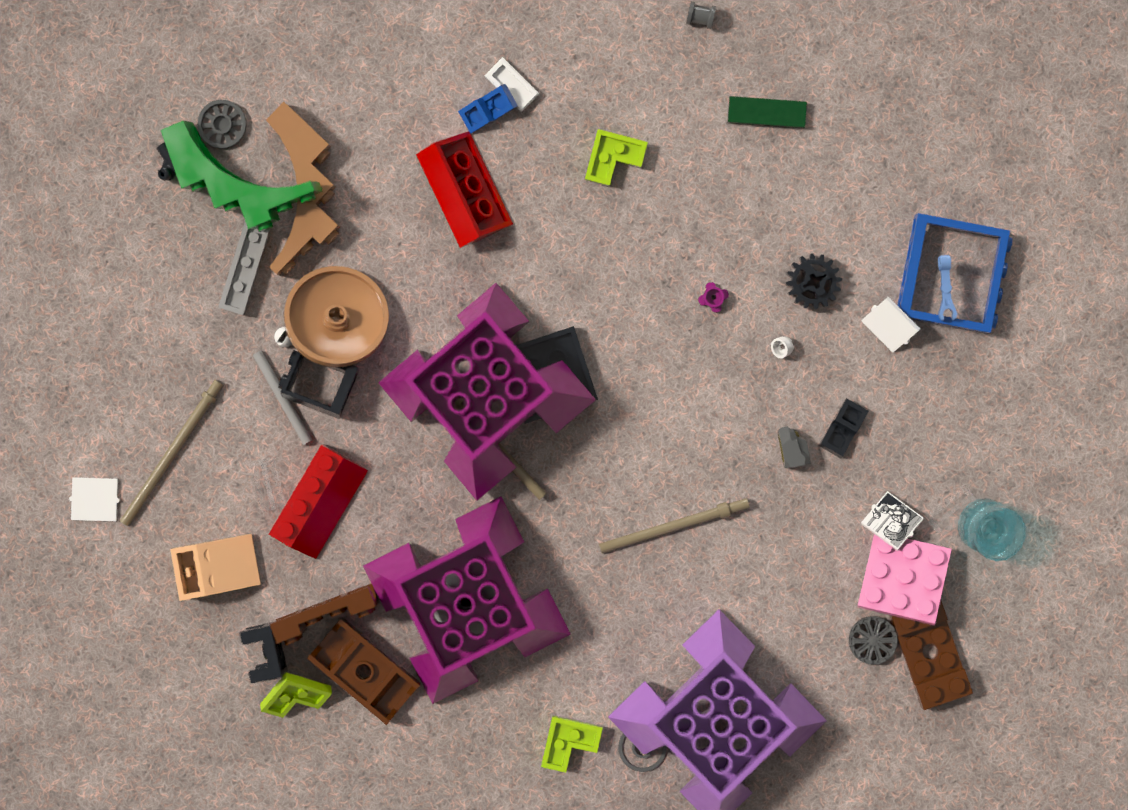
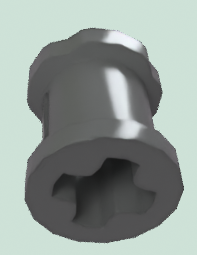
(701, 15)

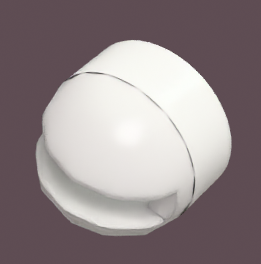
(278, 334)
(776, 348)

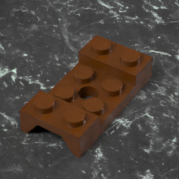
(292, 626)
(344, 651)
(935, 678)

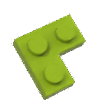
(608, 150)
(293, 690)
(564, 736)

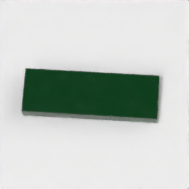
(767, 112)

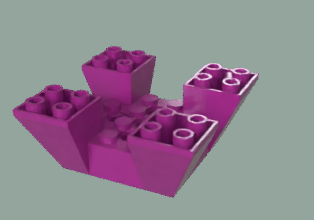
(485, 343)
(506, 617)

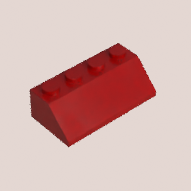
(464, 188)
(318, 502)

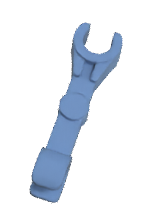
(944, 266)

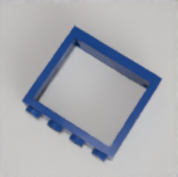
(912, 264)

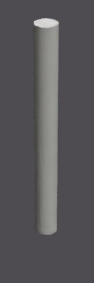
(285, 403)

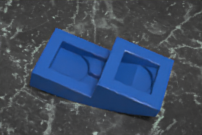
(488, 108)

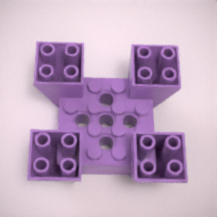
(764, 723)

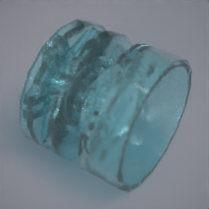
(1004, 531)

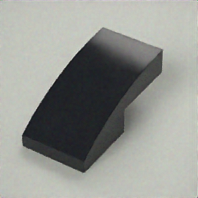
(843, 428)

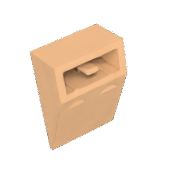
(215, 566)

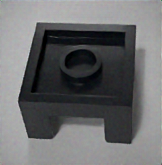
(272, 651)

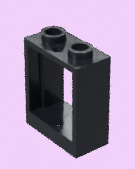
(342, 395)

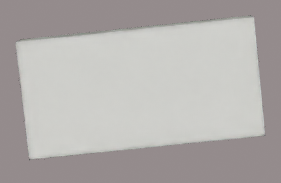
(520, 89)

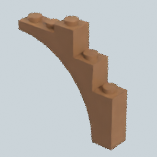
(310, 221)

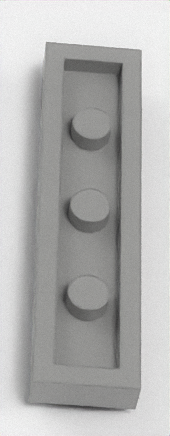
(244, 270)

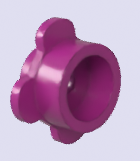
(711, 289)

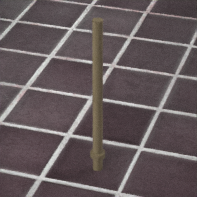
(208, 398)

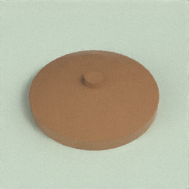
(336, 316)

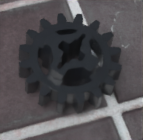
(808, 270)

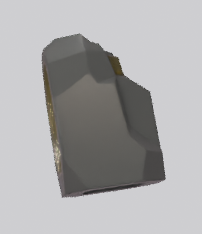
(793, 448)

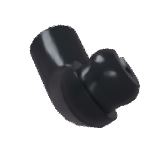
(167, 170)

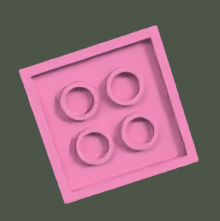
(906, 580)

